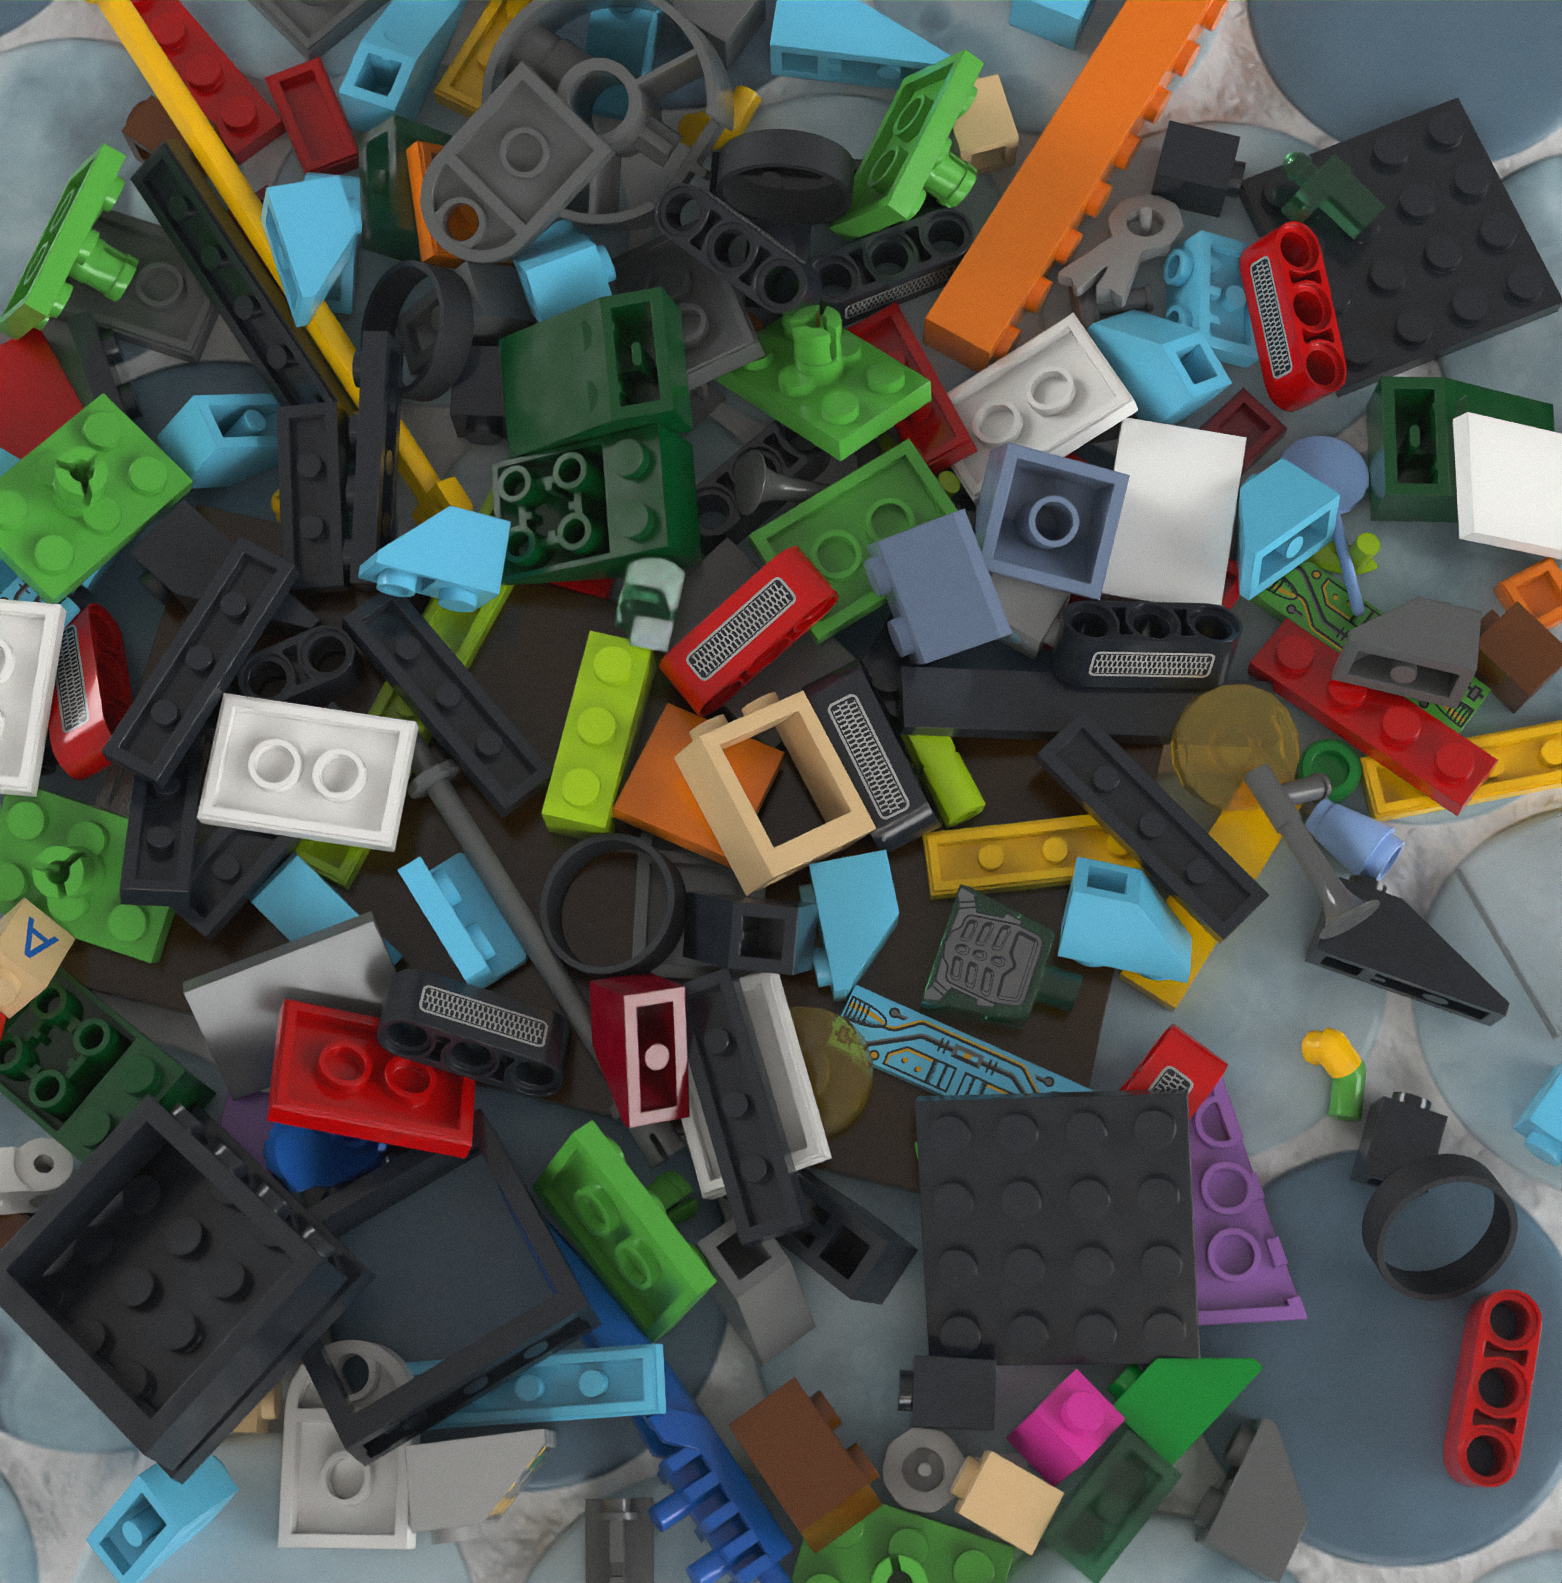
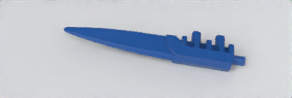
(696, 1460)

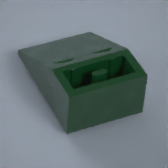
(596, 372)
(1414, 442)
(597, 506)
(86, 1066)

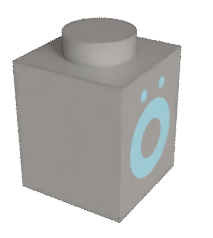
(1031, 613)

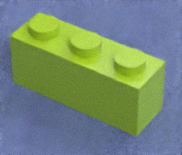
(599, 737)

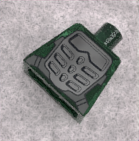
(994, 966)

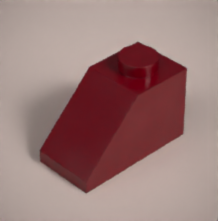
(642, 1046)

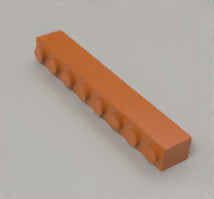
(1066, 178)

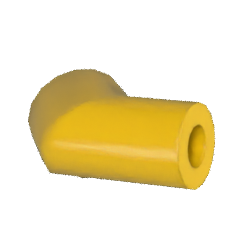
(745, 106)

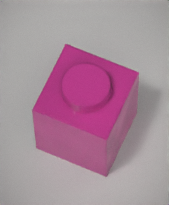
(1065, 1428)

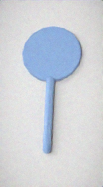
(1345, 472)

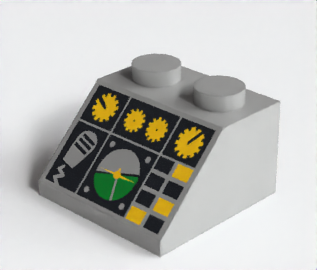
(471, 1480)

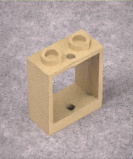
(730, 811)

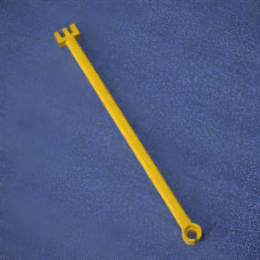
(247, 209)

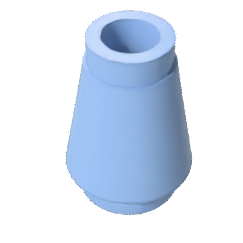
(1354, 839)

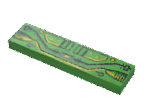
(1323, 609)

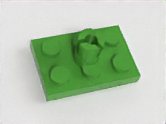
(914, 151)
(72, 249)
(827, 382)
(83, 498)
(845, 517)
(70, 867)
(627, 1228)
(904, 1549)

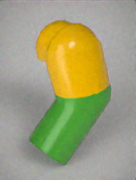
(1345, 1068)

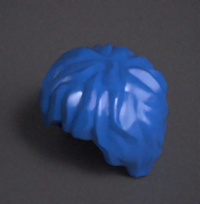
(318, 1158)

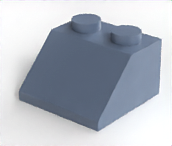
(1048, 519)
(936, 589)

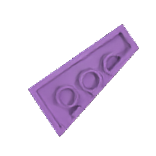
(1236, 1248)

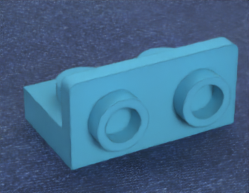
(1209, 295)
(465, 919)

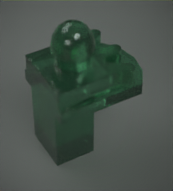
(1332, 190)
(649, 601)

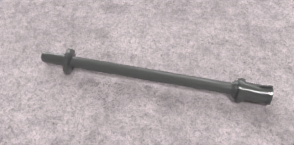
(435, 781)

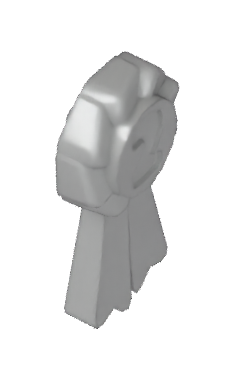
(1138, 231)
(923, 1467)

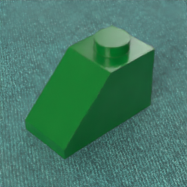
(1178, 1398)

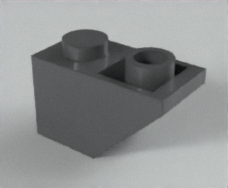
(756, 1292)
(1259, 1506)

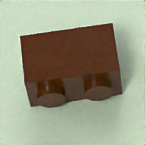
(806, 1464)

